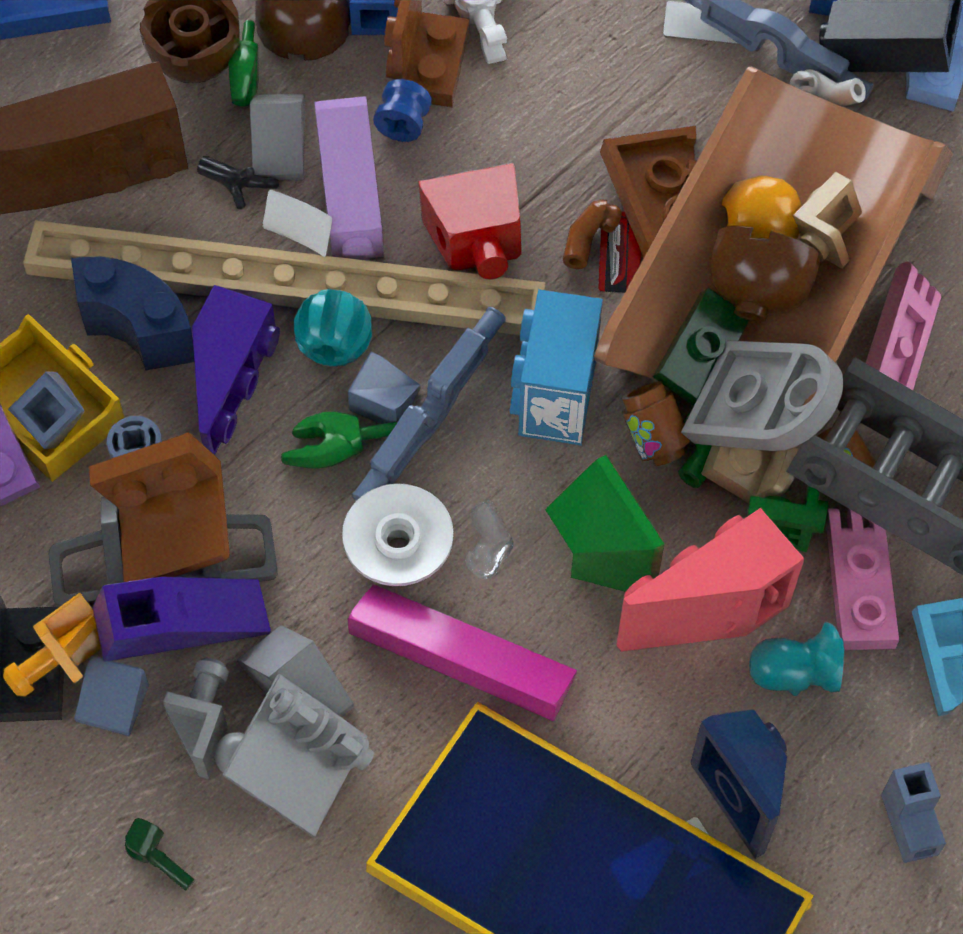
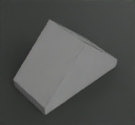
(278, 135)
(299, 662)

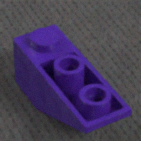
(228, 349)
(177, 614)

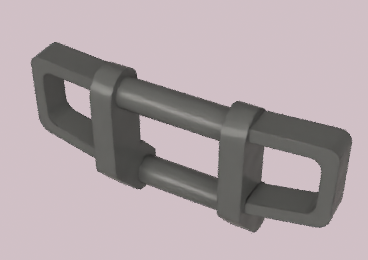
(110, 538)

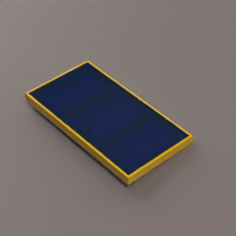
(543, 844)

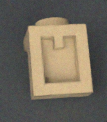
(750, 471)

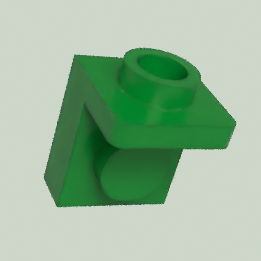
(794, 519)

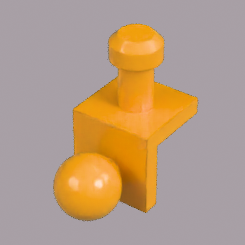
(69, 640)

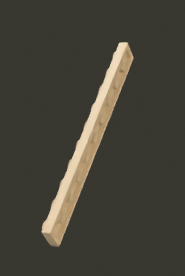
(287, 276)

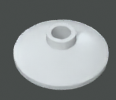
(397, 513)

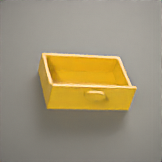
(23, 361)

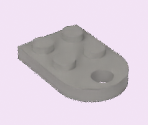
(759, 396)

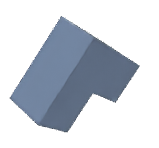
(910, 809)

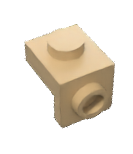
(827, 216)

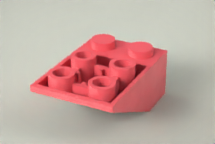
(714, 589)

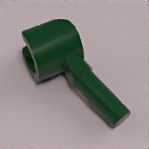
(141, 846)

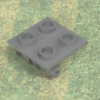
(297, 755)

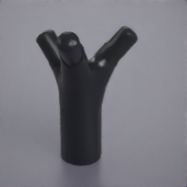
(234, 178)

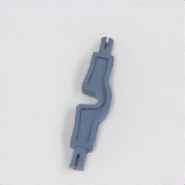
(794, 49)
(443, 388)

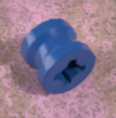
(402, 110)

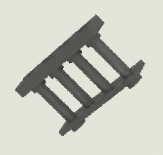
(909, 424)

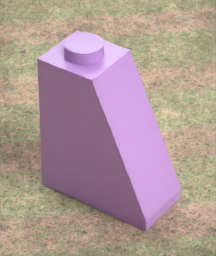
(349, 178)

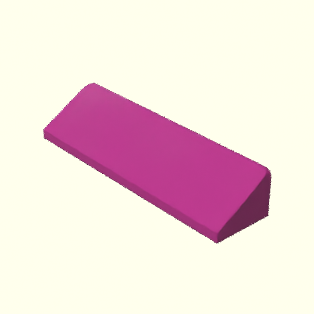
(461, 651)

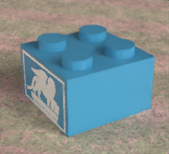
(556, 366)

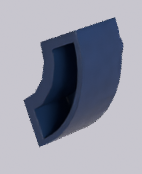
(134, 308)

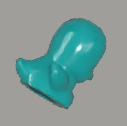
(795, 665)

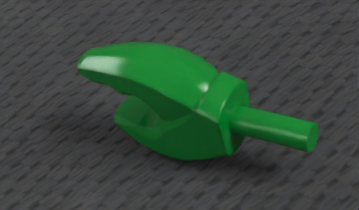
(244, 68)
(341, 440)

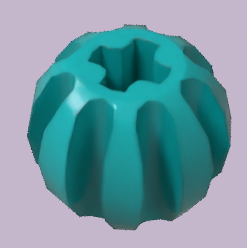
(333, 328)

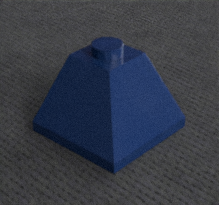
(744, 772)

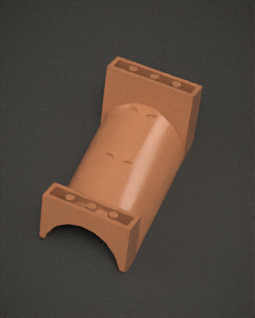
(790, 137)

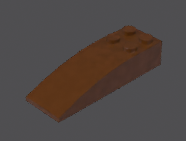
(89, 140)

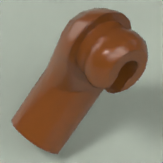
(583, 229)

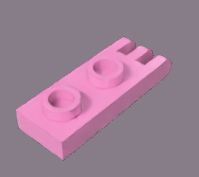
(904, 326)
(861, 583)

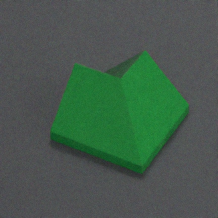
(606, 529)

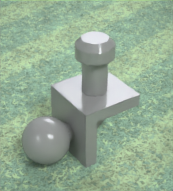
(201, 722)

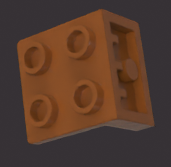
(426, 49)
(167, 507)

